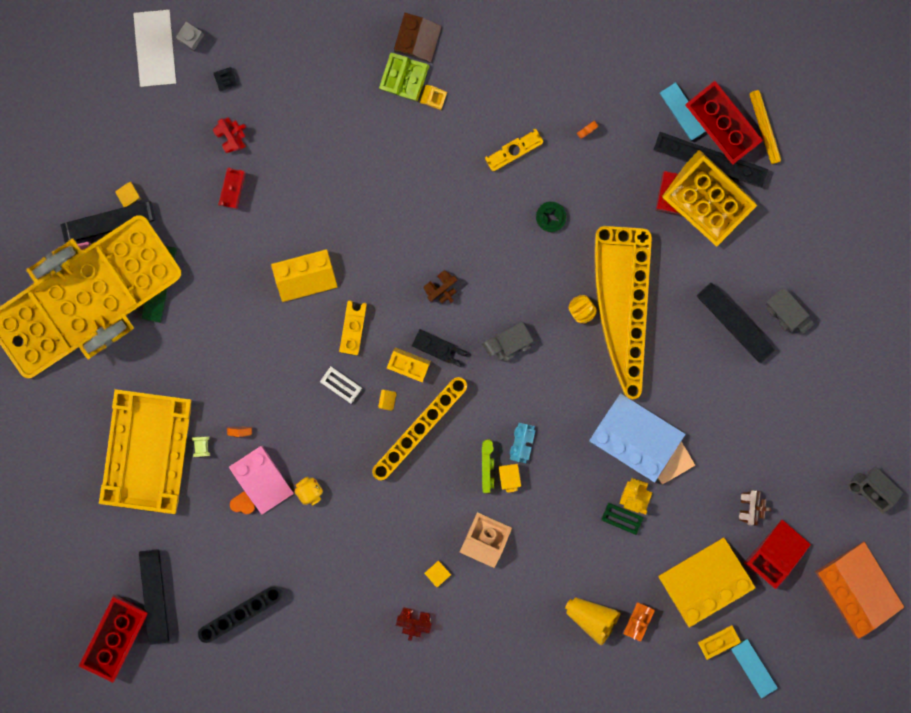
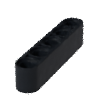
(104, 222)
(735, 322)
(154, 596)
(230, 615)

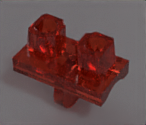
(413, 626)

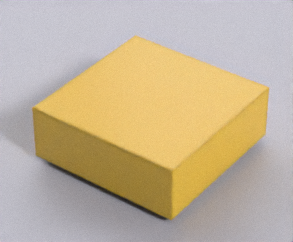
(437, 573)

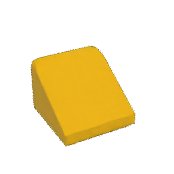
(433, 97)
(127, 194)
(387, 400)

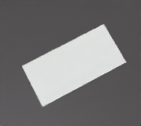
(154, 48)

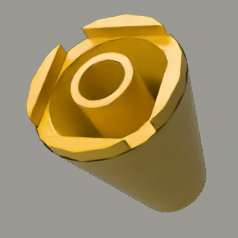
(593, 618)

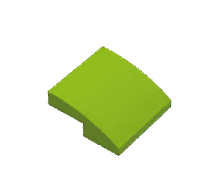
(404, 77)

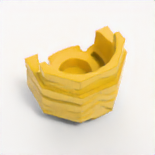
(635, 496)

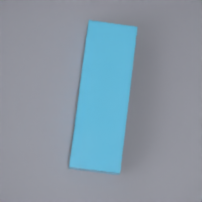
(676, 103)
(754, 668)

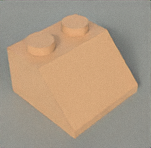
(485, 540)

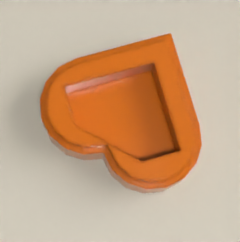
(588, 129)
(239, 431)
(242, 503)

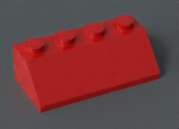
(723, 122)
(113, 638)

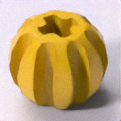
(582, 309)

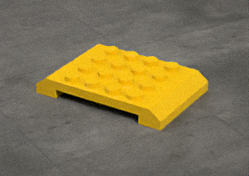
(145, 451)

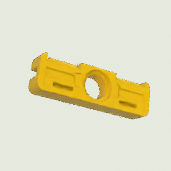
(503, 157)

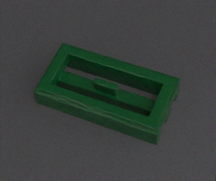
(607, 512)

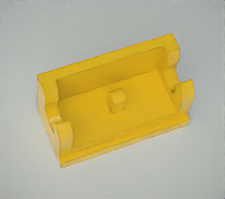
(408, 364)

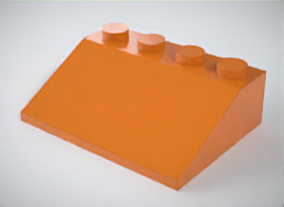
(860, 590)

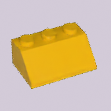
(304, 275)

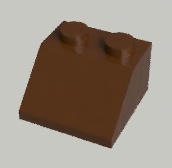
(417, 37)

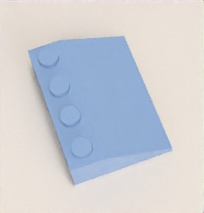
(637, 438)

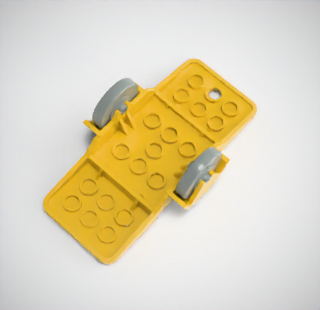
(85, 296)

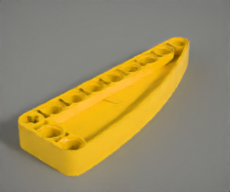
(615, 285)

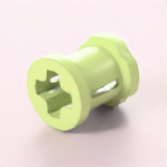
(201, 446)

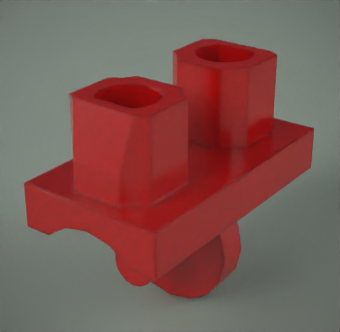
(233, 133)

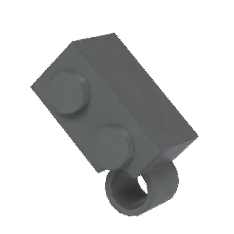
(789, 312)
(508, 342)
(876, 489)

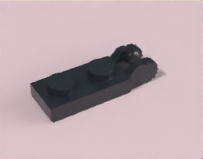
(436, 347)

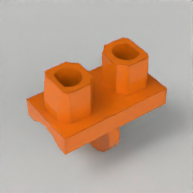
(638, 621)

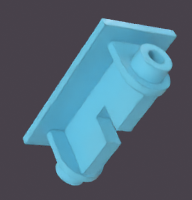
(523, 434)

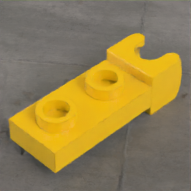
(352, 329)

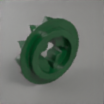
(547, 208)

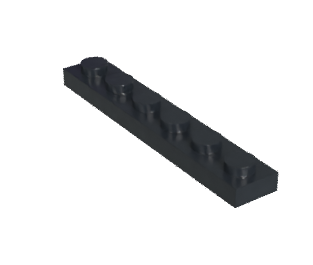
(686, 150)

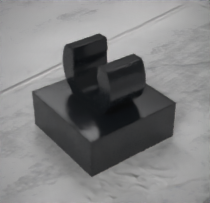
(225, 79)

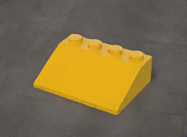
(708, 198)
(706, 582)

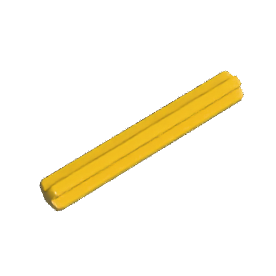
(765, 127)

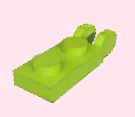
(487, 465)

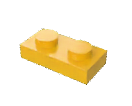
(719, 642)

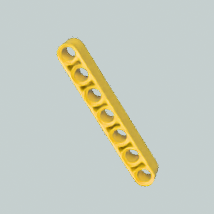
(410, 432)

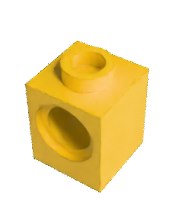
(509, 477)

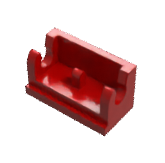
(232, 188)

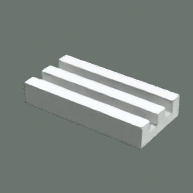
(327, 375)

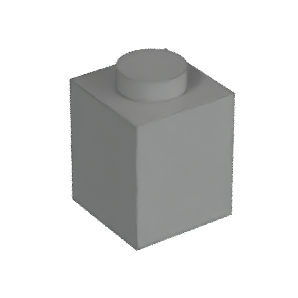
(189, 36)

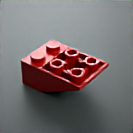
(777, 554)

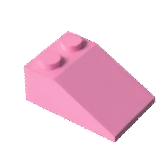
(261, 480)

